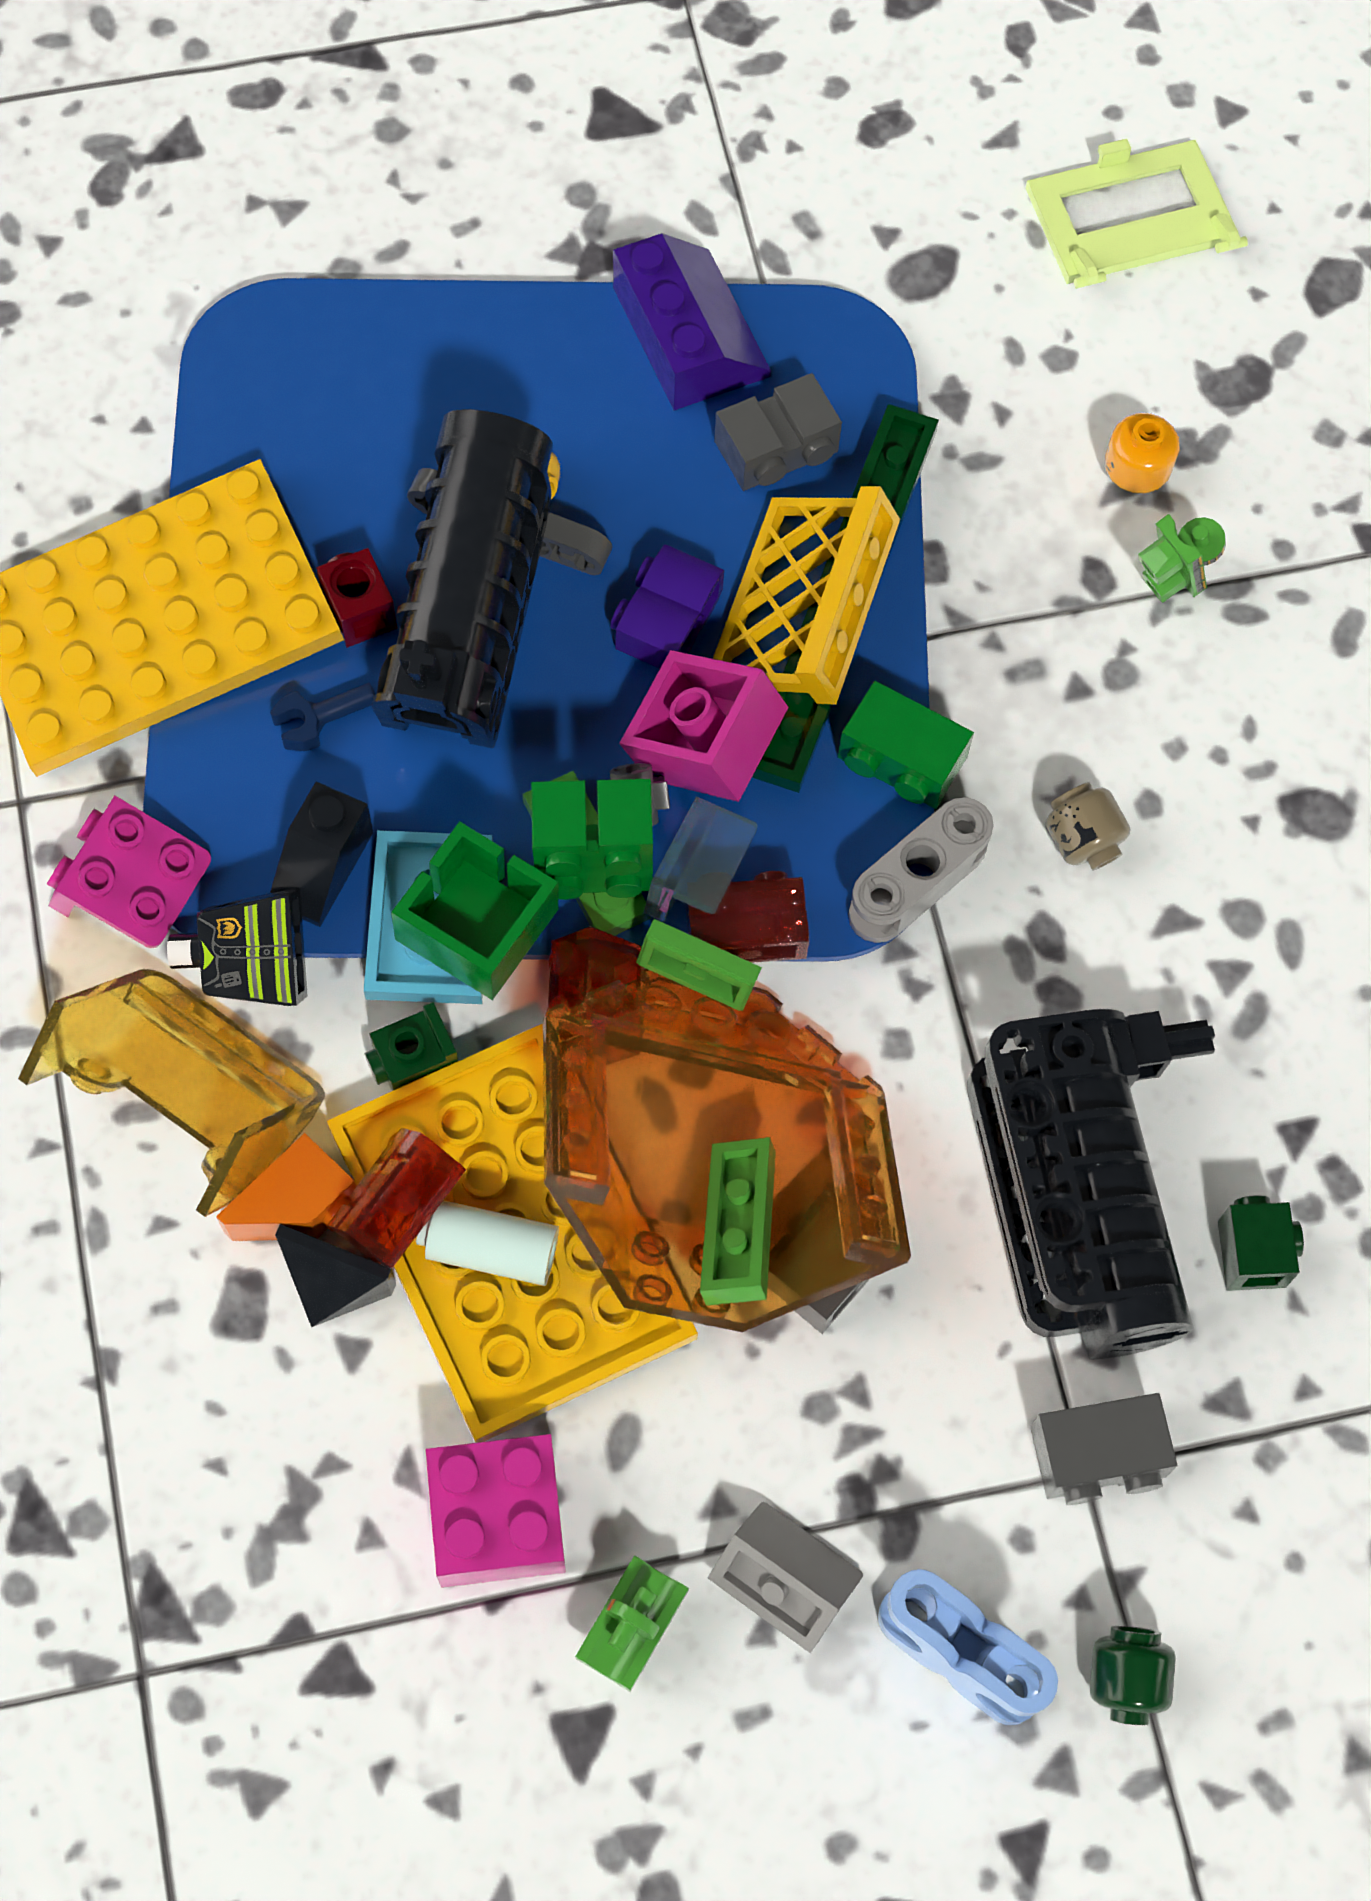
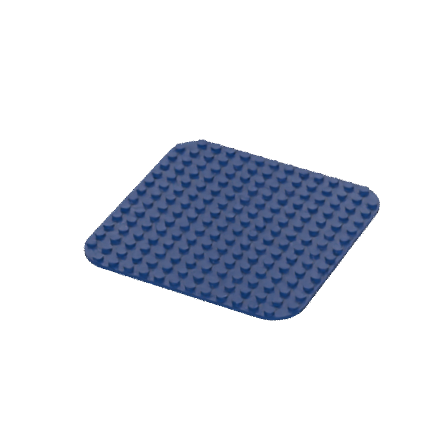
(346, 405)

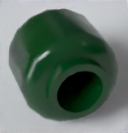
(1132, 1674)

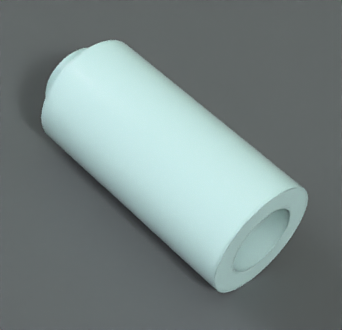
(490, 1242)

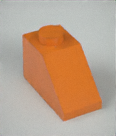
(296, 1190)

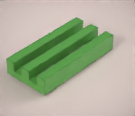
(698, 965)

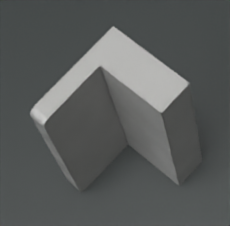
(785, 1576)

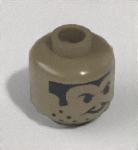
(1087, 826)

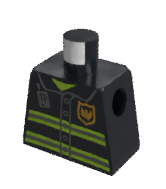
(248, 949)

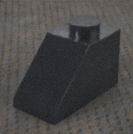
(322, 849)

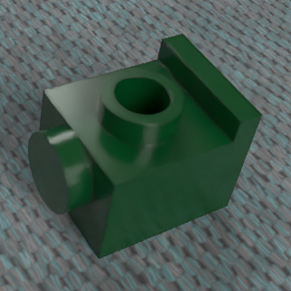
(432, 1054)

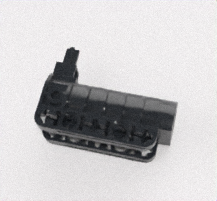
(469, 578)
(1089, 1173)

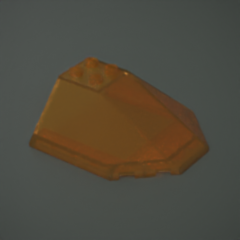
(631, 1113)

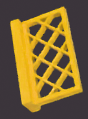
(842, 595)

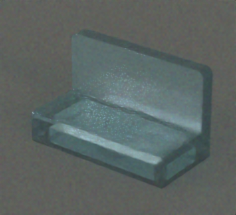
(700, 860)

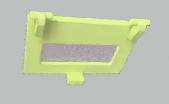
(1131, 211)

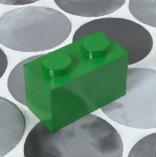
(904, 745)

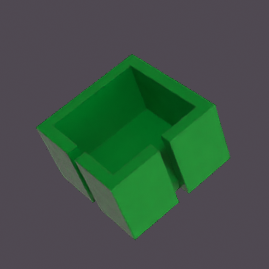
(600, 856)
(476, 922)

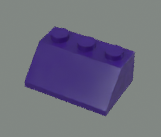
(686, 319)

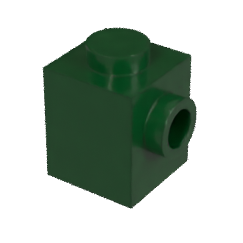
(1259, 1244)

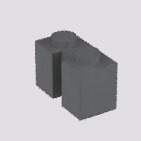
(778, 433)
(1102, 1447)

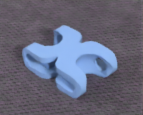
(967, 1648)

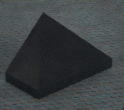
(331, 1278)

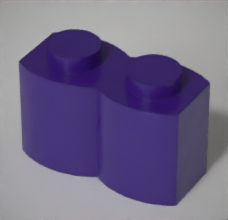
(669, 606)

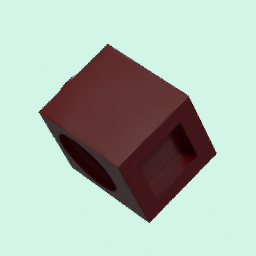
(359, 616)

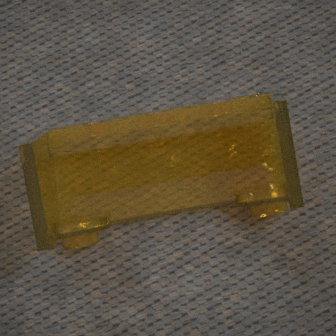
(187, 1066)

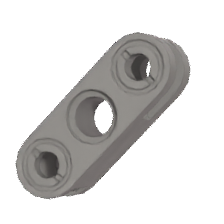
(893, 897)

